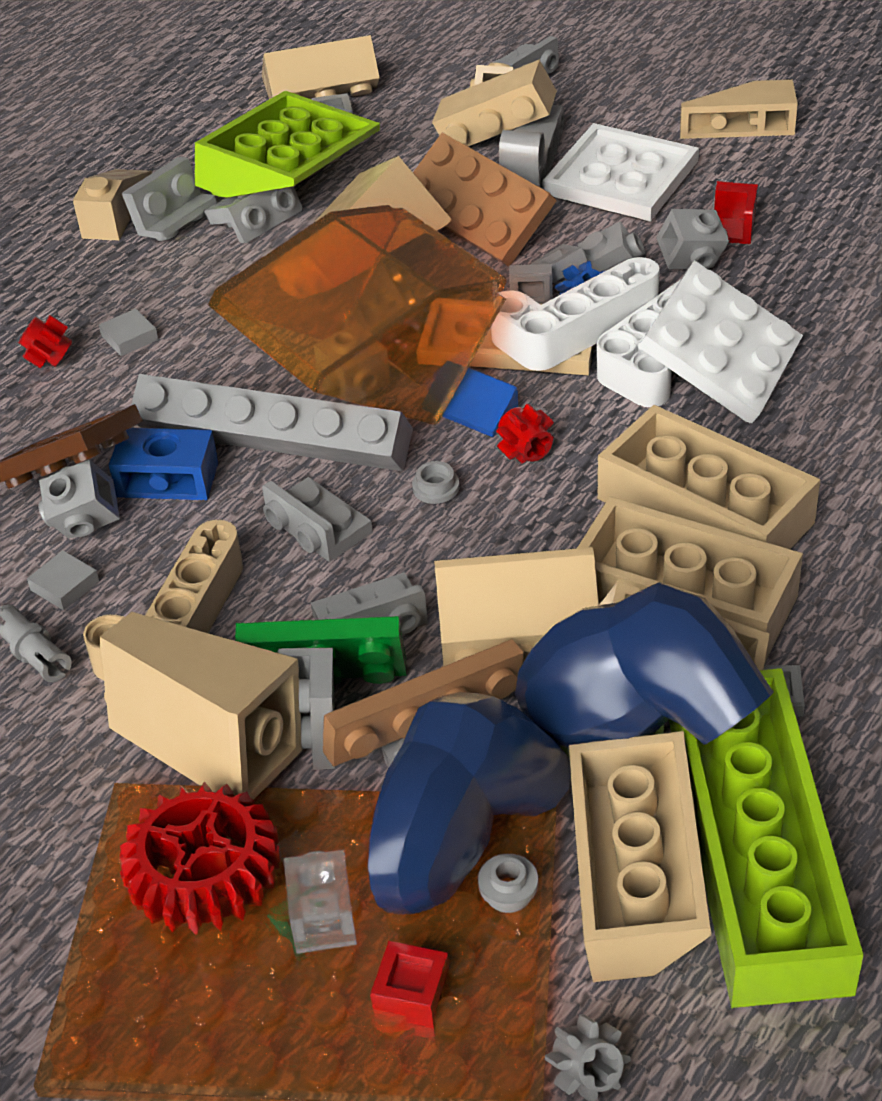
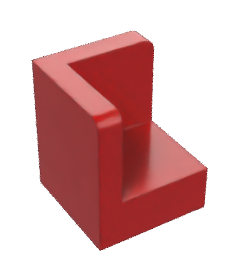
(736, 209)
(410, 982)

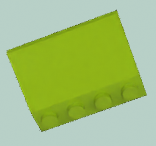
(276, 145)

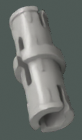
(32, 644)

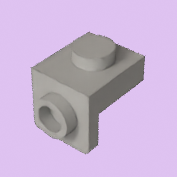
(611, 247)

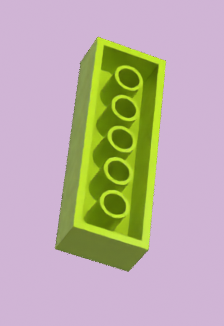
(770, 861)

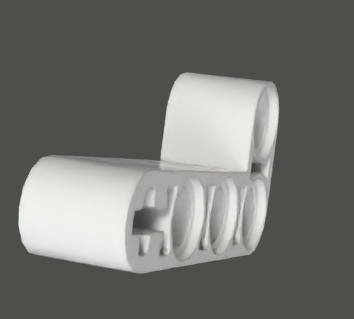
(574, 320)
(626, 366)

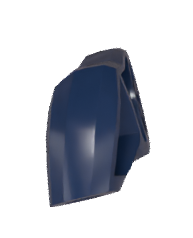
(636, 666)
(439, 797)

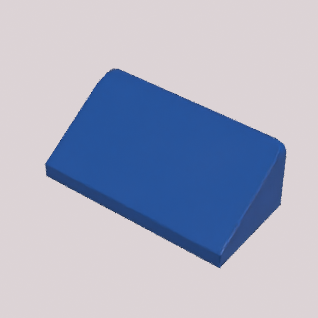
(481, 402)

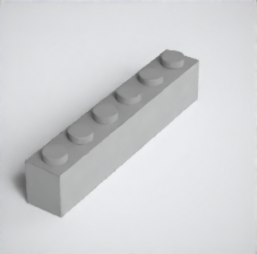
(276, 421)

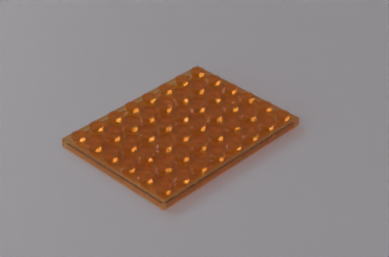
(257, 1022)

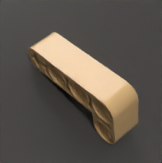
(192, 590)

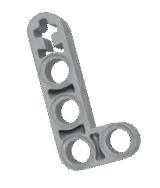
(532, 146)

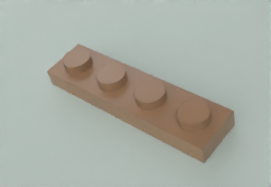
(388, 714)

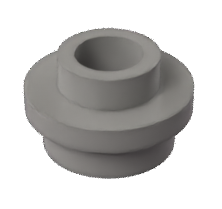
(435, 482)
(510, 895)

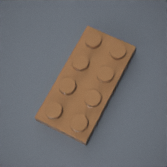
(483, 199)

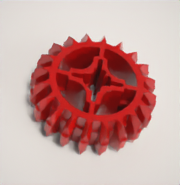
(210, 872)

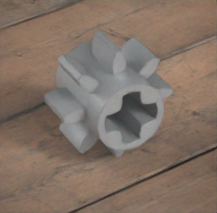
(587, 1058)

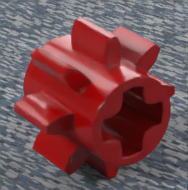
(45, 341)
(525, 434)

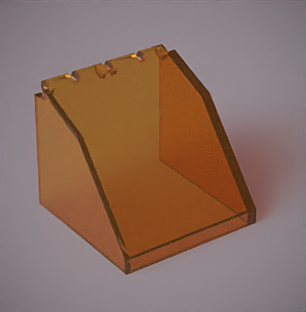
(368, 309)

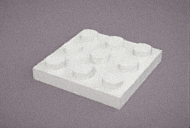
(621, 171)
(721, 342)

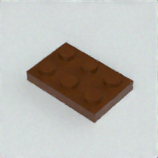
(75, 444)

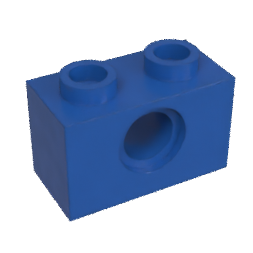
(164, 464)

